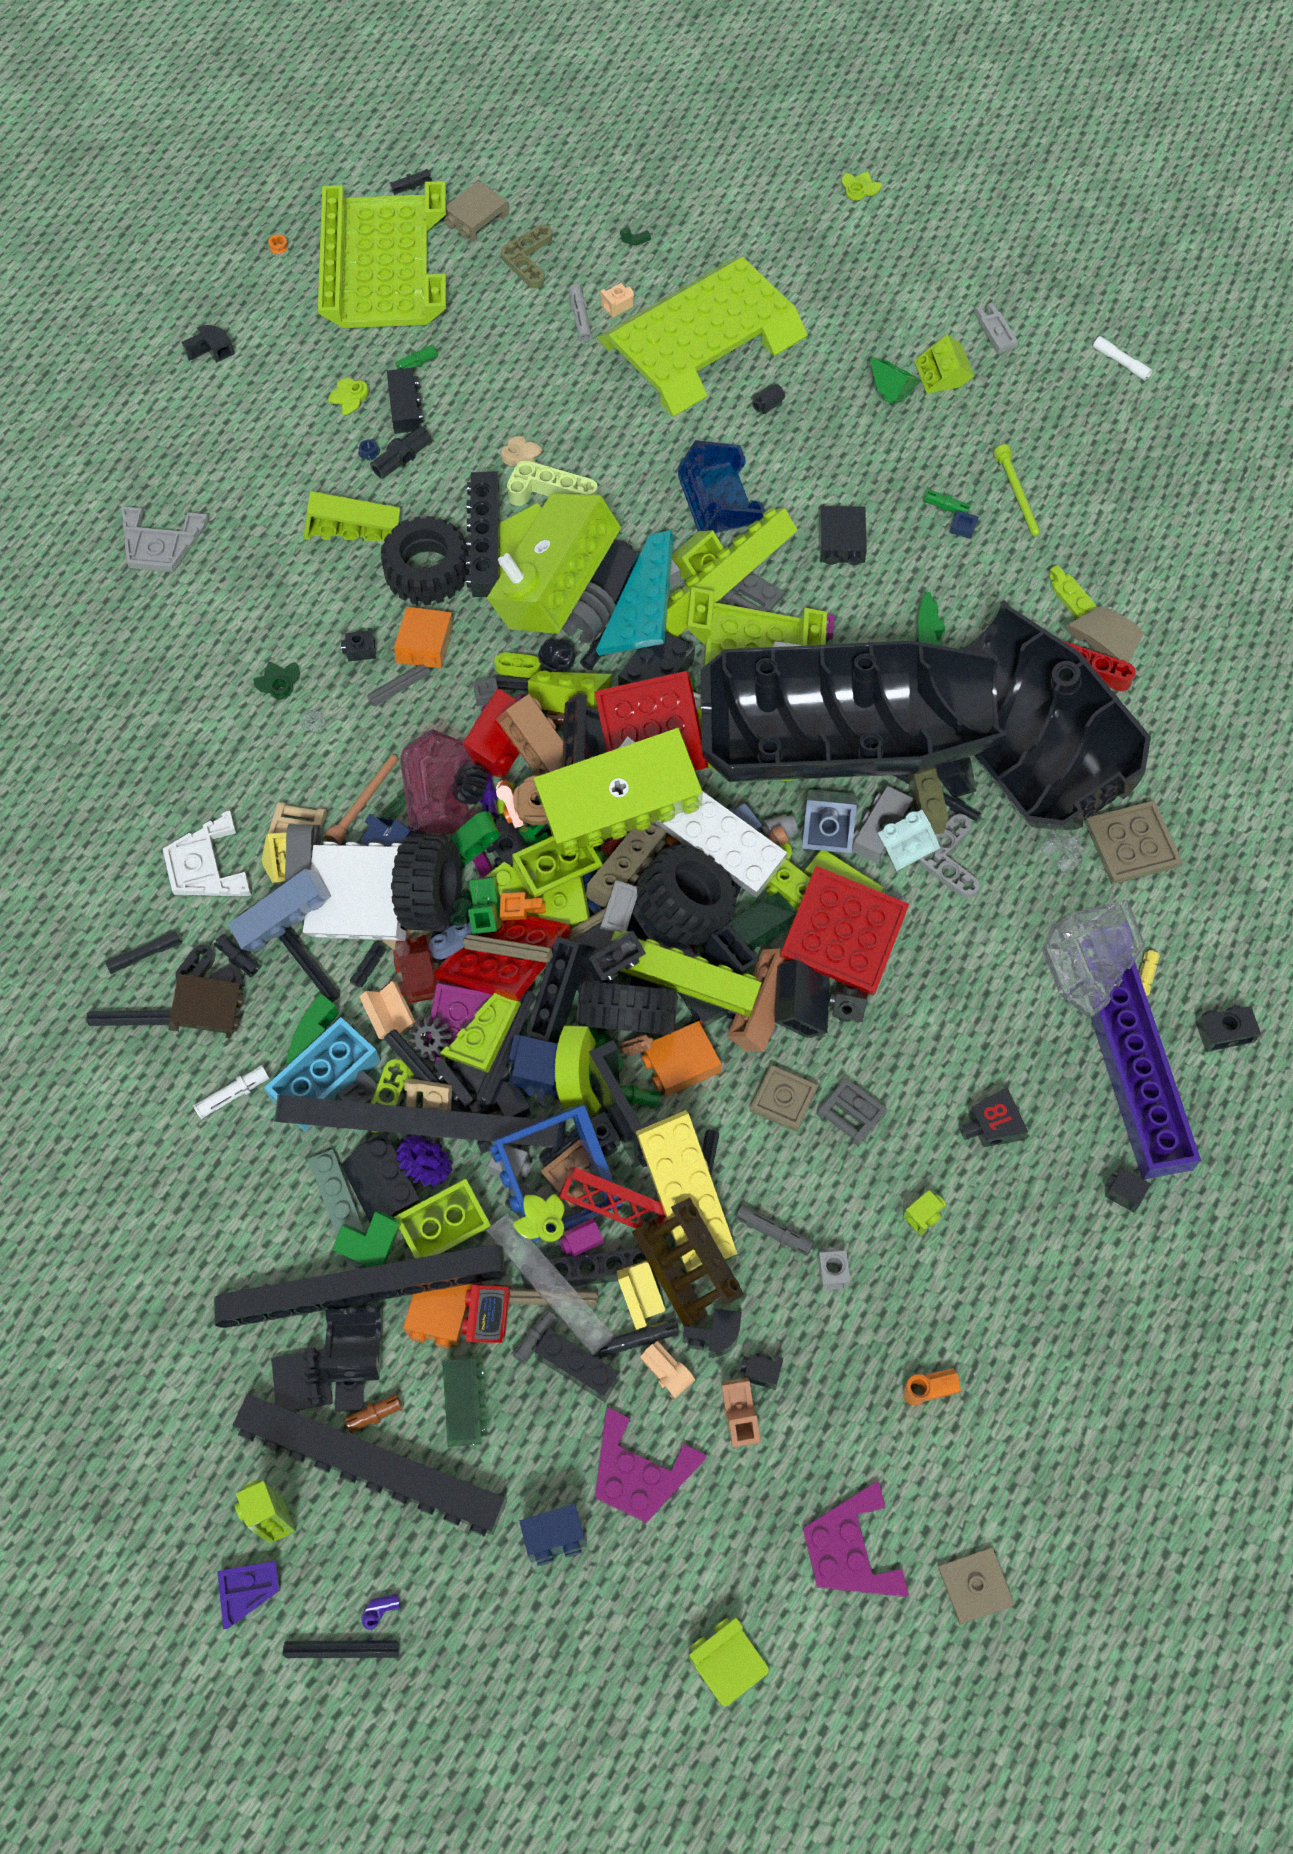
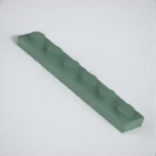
(336, 1196)

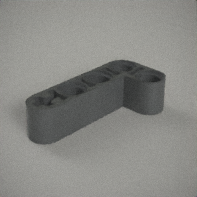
(299, 848)

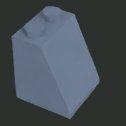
(829, 821)

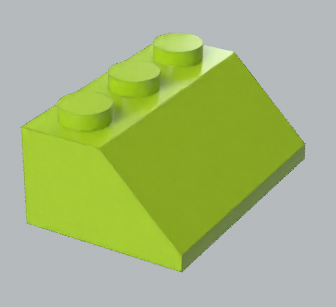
(543, 868)
(443, 1221)

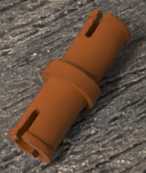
(373, 1413)

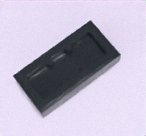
(349, 1396)

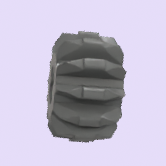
(422, 1042)

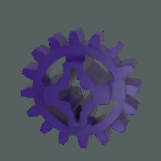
(424, 1160)

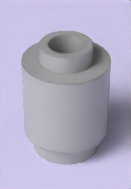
(787, 823)

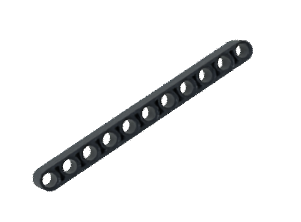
(412, 1120)
(359, 1286)

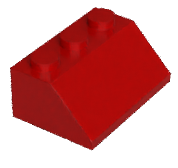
(487, 740)

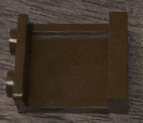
(205, 1005)

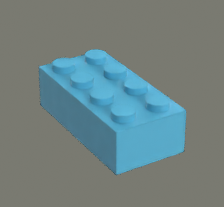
(325, 1066)

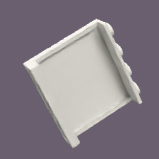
(359, 892)

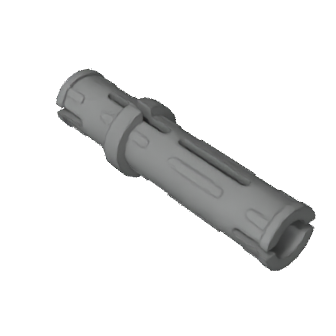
(578, 306)

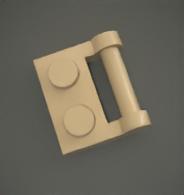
(280, 823)
(435, 1095)

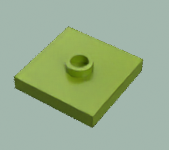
(566, 903)

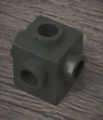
(848, 1003)

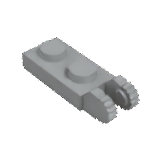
(996, 328)

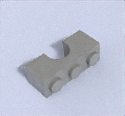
(889, 808)

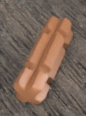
(636, 1045)

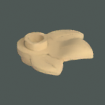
(520, 450)

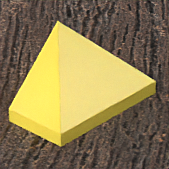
(275, 856)

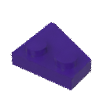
(246, 1589)

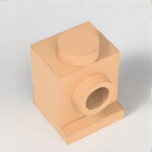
(617, 299)

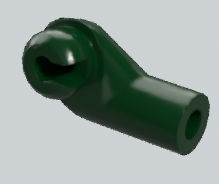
(632, 239)

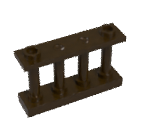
(669, 1272)

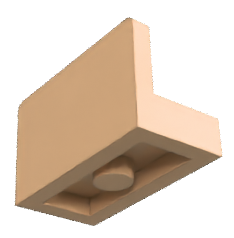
(387, 1010)

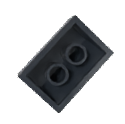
(378, 1179)

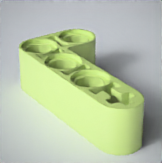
(545, 480)

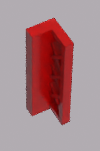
(611, 1189)

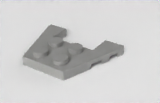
(157, 547)

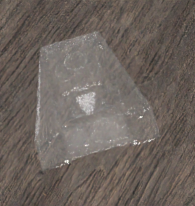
(1091, 952)

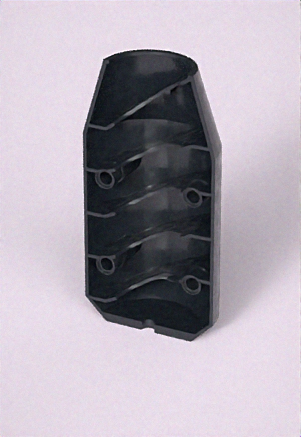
(846, 710)

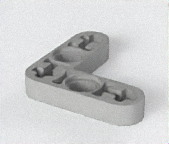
(942, 855)

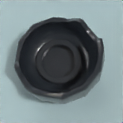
(557, 655)

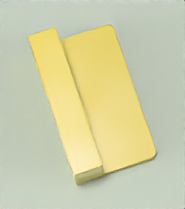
(640, 1292)

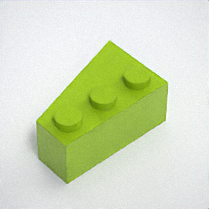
(556, 688)

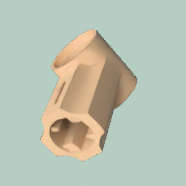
(669, 1372)

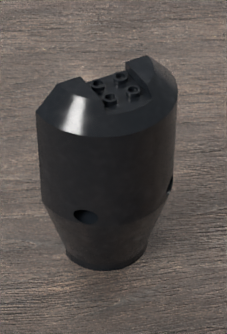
(1066, 730)

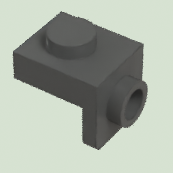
(359, 1091)

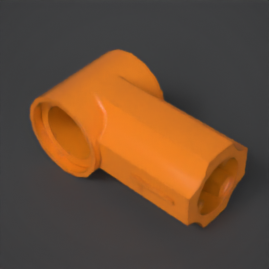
(933, 1386)

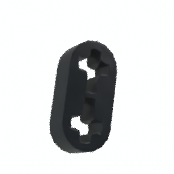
(191, 962)

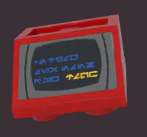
(487, 1313)

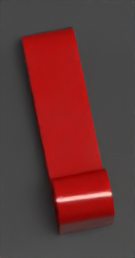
(1114, 672)

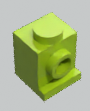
(925, 1211)

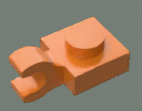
(516, 905)

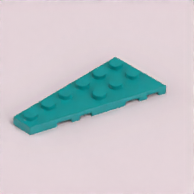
(643, 605)

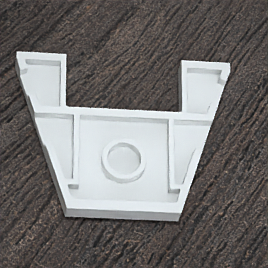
(194, 866)

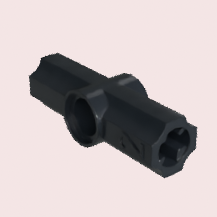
(400, 452)

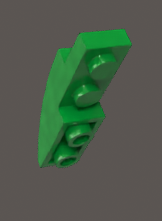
(929, 626)

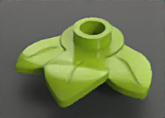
(860, 186)
(349, 394)
(538, 1215)

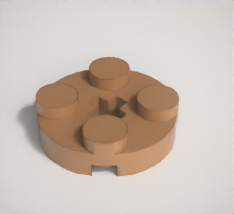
(525, 809)

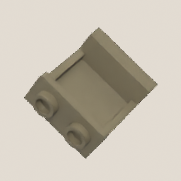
(474, 210)

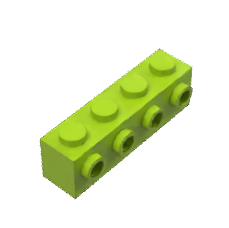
(789, 883)
(264, 1511)

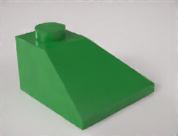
(892, 380)

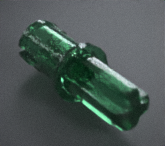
(461, 908)

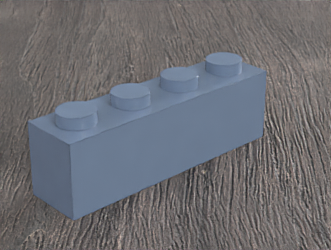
(279, 910)

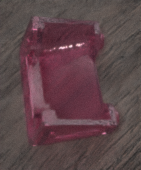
(428, 777)

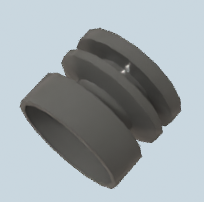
(590, 613)

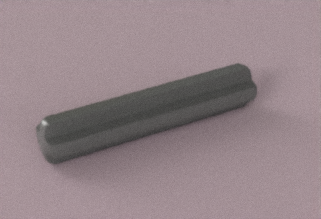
(398, 684)

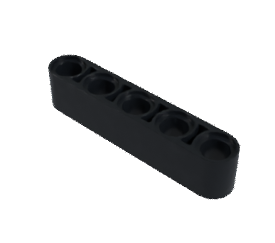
(598, 1261)

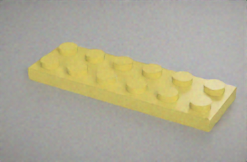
(682, 1173)

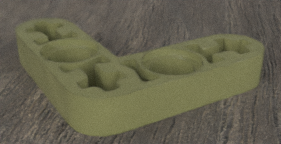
(521, 254)

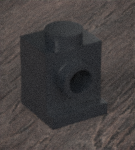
(359, 645)
(762, 1370)

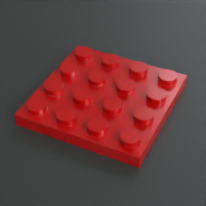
(651, 709)
(844, 930)
(500, 973)

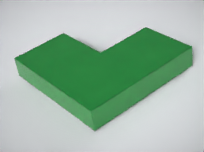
(369, 1248)

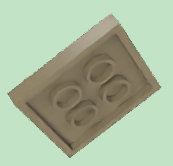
(1133, 842)

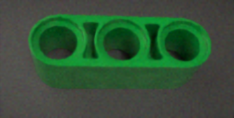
(475, 836)

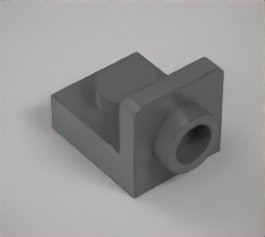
(484, 690)

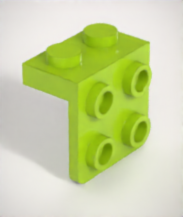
(728, 1662)

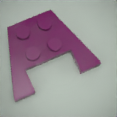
(634, 1482)
(840, 1552)

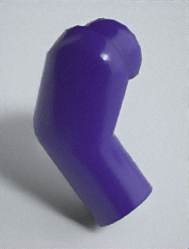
(377, 1608)

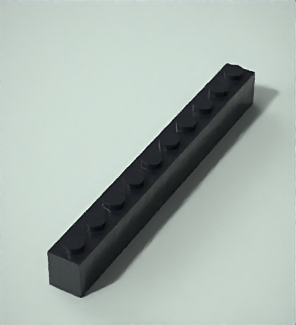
(370, 1464)

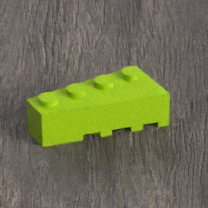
(348, 518)

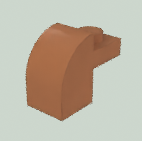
(739, 1412)

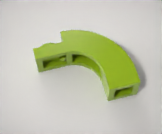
(573, 1069)

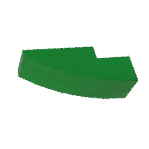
(311, 1026)

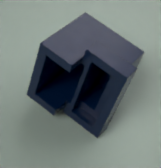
(386, 831)
(532, 1064)

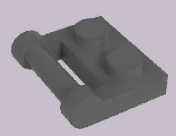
(757, 590)
(855, 1104)

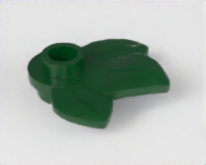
(276, 677)

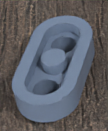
(449, 941)

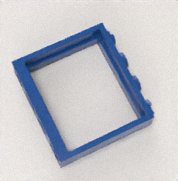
(592, 1151)

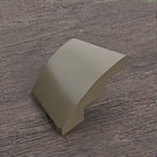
(1107, 633)

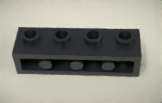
(557, 990)

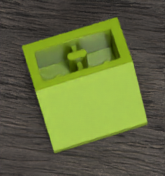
(944, 366)

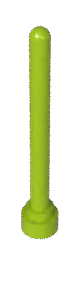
(1003, 455)

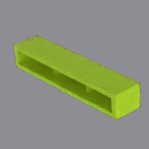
(695, 977)

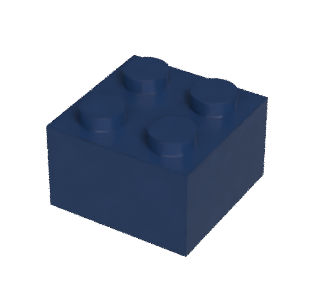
(553, 1535)

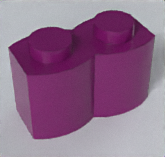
(580, 1238)

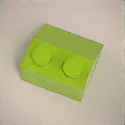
(696, 553)

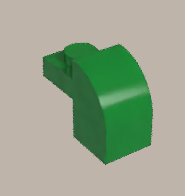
(485, 911)

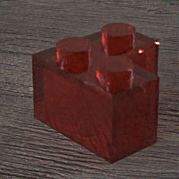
(414, 963)

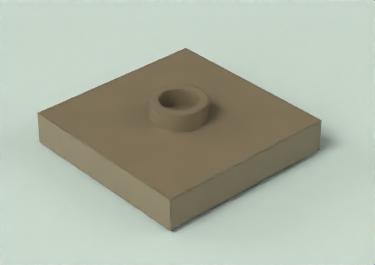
(784, 1098)
(976, 1586)

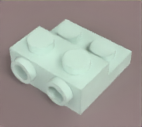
(909, 839)

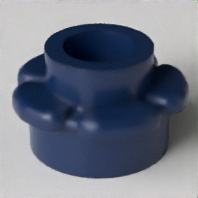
(367, 445)

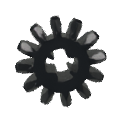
(470, 784)

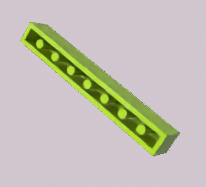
(732, 564)

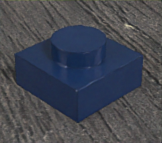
(964, 524)

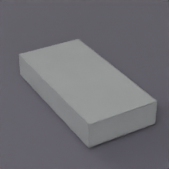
(619, 907)

